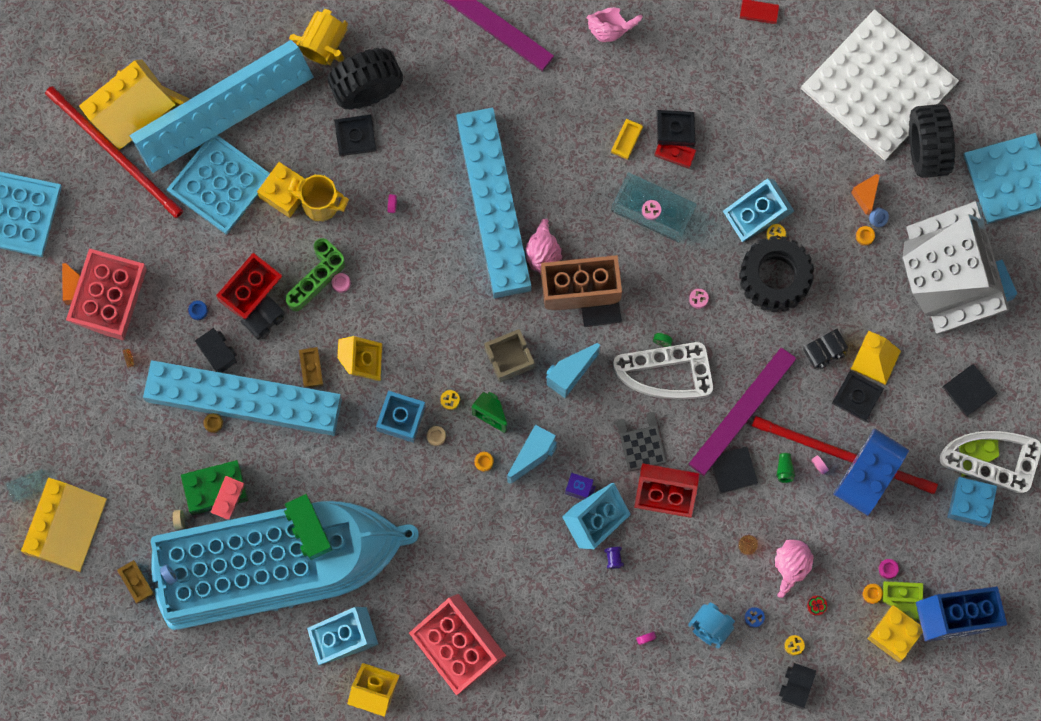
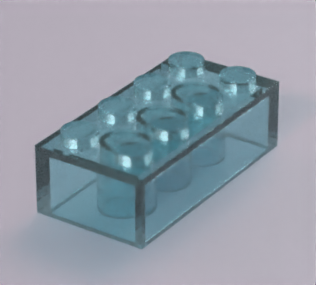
(675, 210)

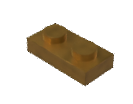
(311, 367)
(135, 582)

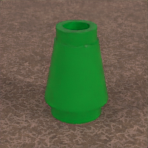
(785, 468)

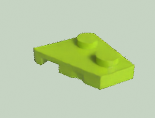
(981, 449)
(903, 596)

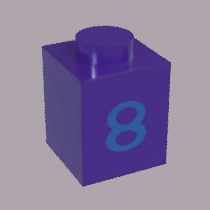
(580, 486)

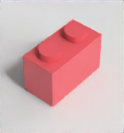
(228, 498)

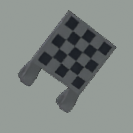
(641, 444)

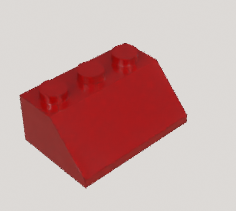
(248, 286)
(666, 490)

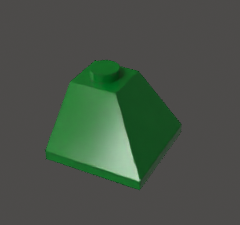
(490, 410)

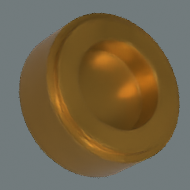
(213, 423)

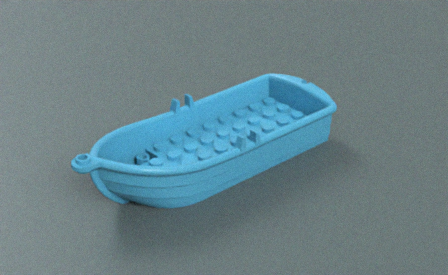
(259, 566)

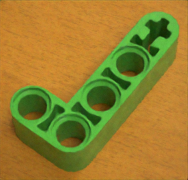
(312, 277)

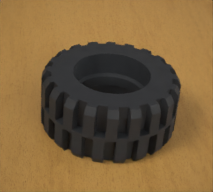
(365, 78)
(931, 140)
(780, 250)

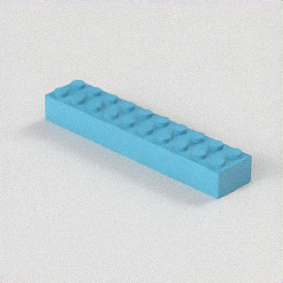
(221, 106)
(493, 203)
(242, 398)

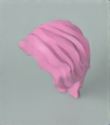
(609, 25)
(542, 247)
(794, 563)

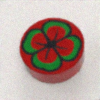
(817, 605)

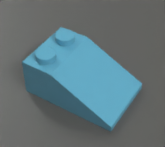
(758, 210)
(569, 370)
(534, 452)
(596, 517)
(342, 635)

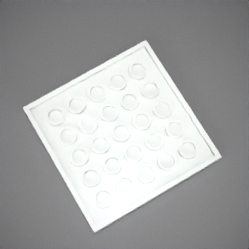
(877, 82)

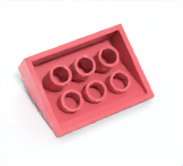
(106, 294)
(457, 644)

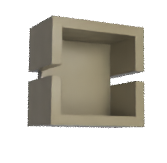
(508, 356)

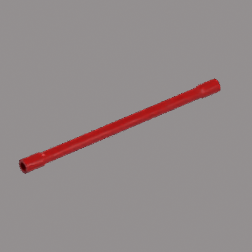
(168, 203)
(768, 426)

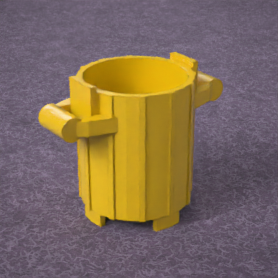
(322, 38)
(318, 197)

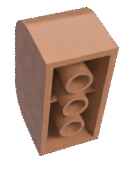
(581, 283)

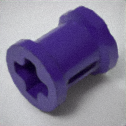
(614, 557)

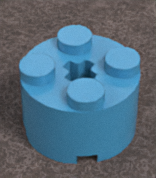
(712, 625)

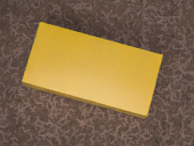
(627, 139)

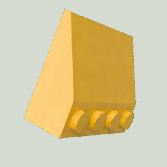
(127, 103)
(63, 525)

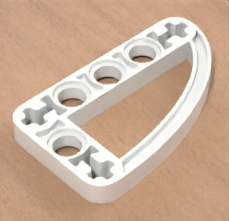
(650, 363)
(995, 471)

